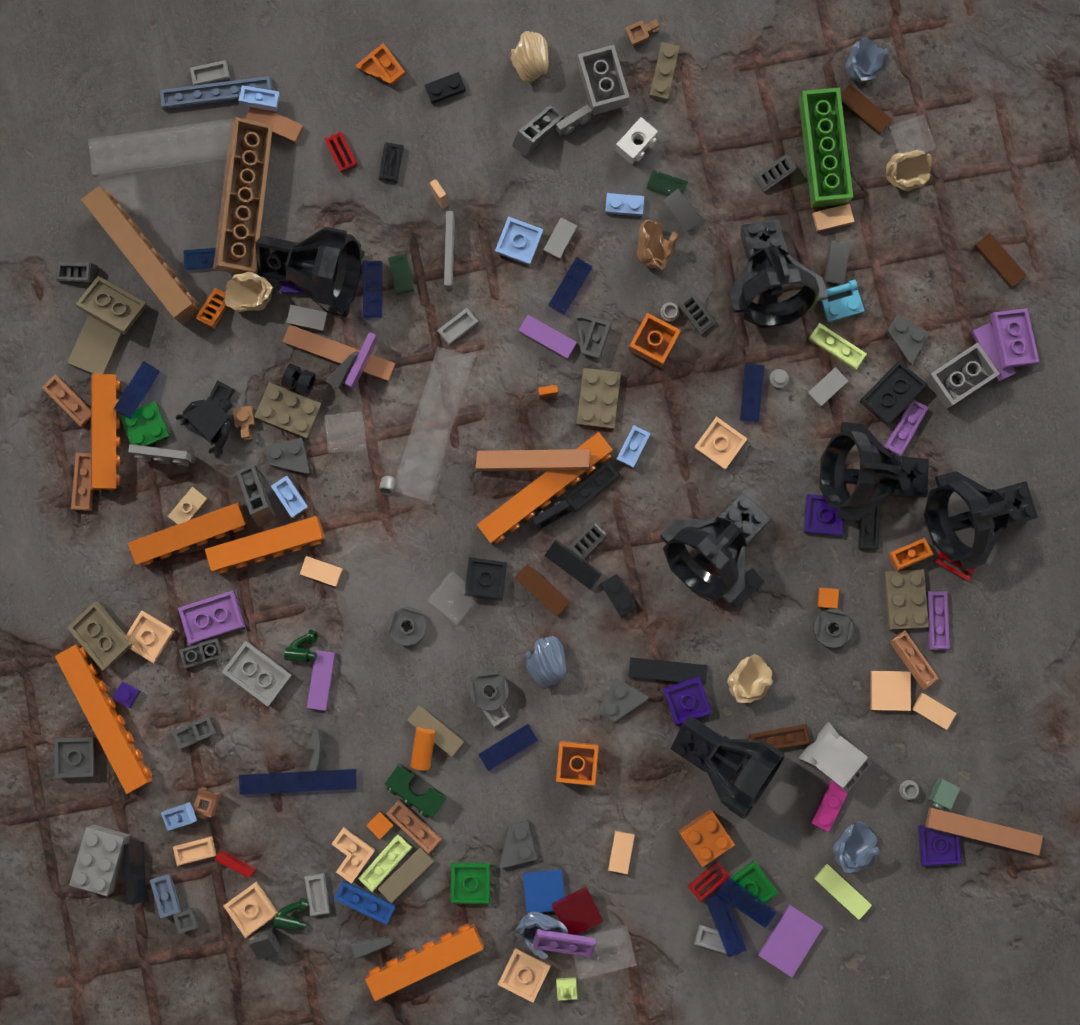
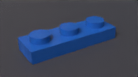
(364, 902)

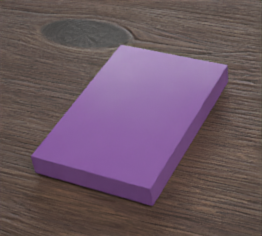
(1014, 338)
(211, 617)
(790, 940)

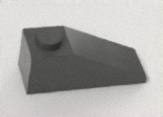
(536, 130)
(255, 495)

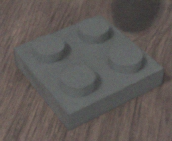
(74, 757)

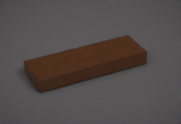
(865, 109)
(1000, 260)
(542, 590)
(784, 737)

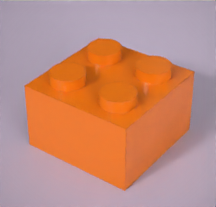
(654, 340)
(577, 763)
(706, 837)

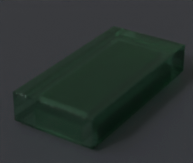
(665, 183)
(401, 274)

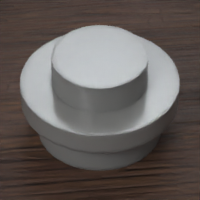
(669, 312)
(779, 378)
(909, 790)

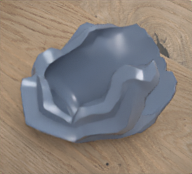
(866, 61)
(547, 662)
(856, 848)
(530, 923)

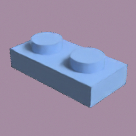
(259, 98)
(624, 204)
(633, 446)
(289, 496)
(178, 816)

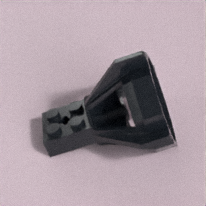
(770, 267)
(315, 268)
(878, 475)
(988, 510)
(720, 542)
(723, 759)

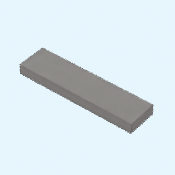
(449, 250)

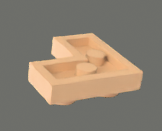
(357, 854)

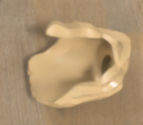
(530, 56)
(909, 169)
(247, 292)
(750, 679)

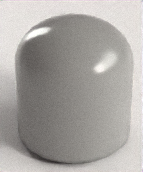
(387, 482)

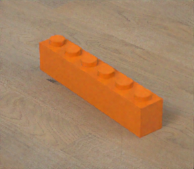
(104, 432)
(187, 533)
(265, 544)
(424, 962)

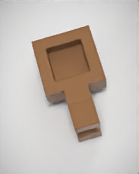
(640, 33)
(244, 419)

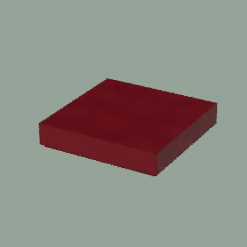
(577, 911)

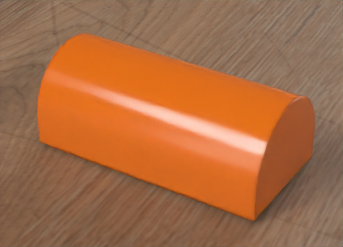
(910, 554)
(422, 749)

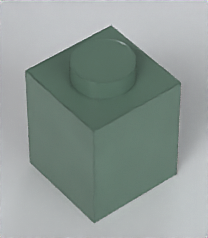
(943, 794)

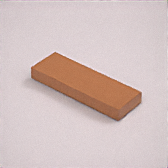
(282, 126)
(68, 400)
(82, 494)
(914, 660)
(414, 826)

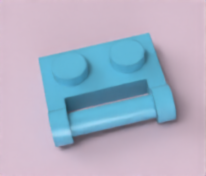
(845, 306)

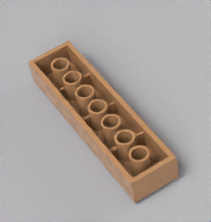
(242, 196)
(142, 254)

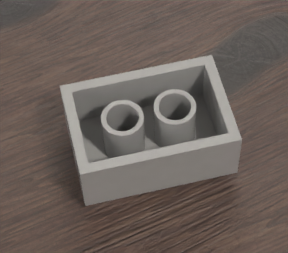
(603, 79)
(962, 375)
(99, 860)

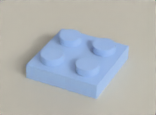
(519, 241)

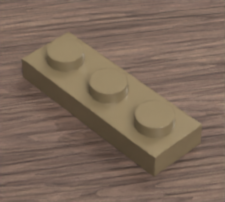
(664, 71)

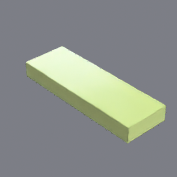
(837, 346)
(385, 862)
(842, 891)

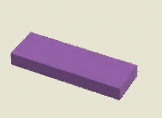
(547, 337)
(986, 339)
(361, 360)
(906, 428)
(938, 620)
(321, 680)
(564, 943)

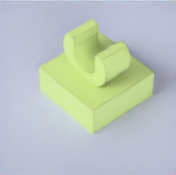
(566, 988)

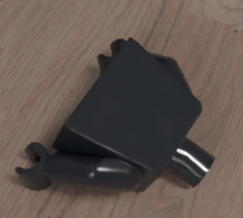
(209, 421)

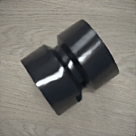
(304, 382)

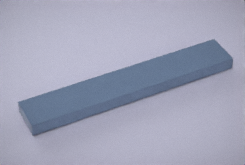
(209, 93)

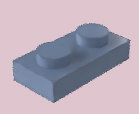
(165, 895)

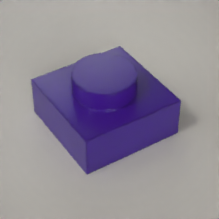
(126, 694)

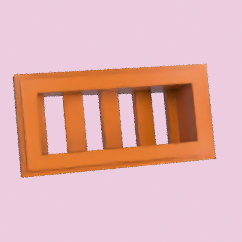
(207, 305)

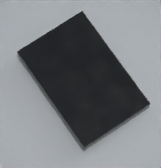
(893, 393)

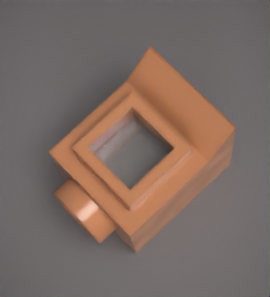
(206, 803)

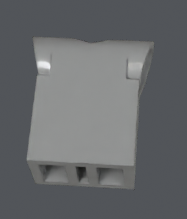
(836, 758)

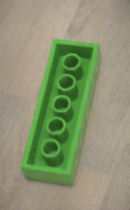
(825, 147)

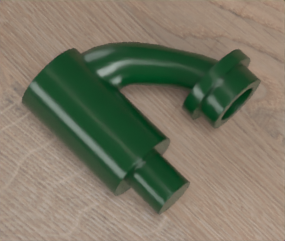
(294, 653)
(290, 923)

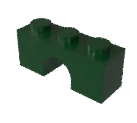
(400, 783)

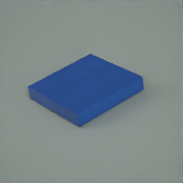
(542, 889)

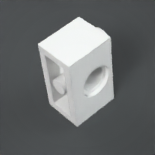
(642, 131)

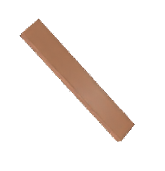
(335, 351)
(533, 460)
(983, 831)

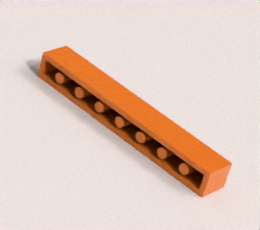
(540, 492)
(104, 719)

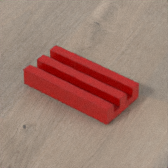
(334, 138)
(966, 577)
(235, 864)
(696, 891)

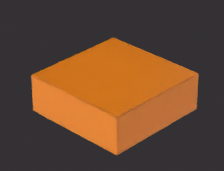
(548, 391)
(828, 598)
(380, 825)

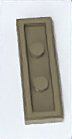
(444, 736)
(405, 875)

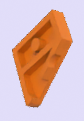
(382, 65)

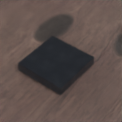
(485, 579)

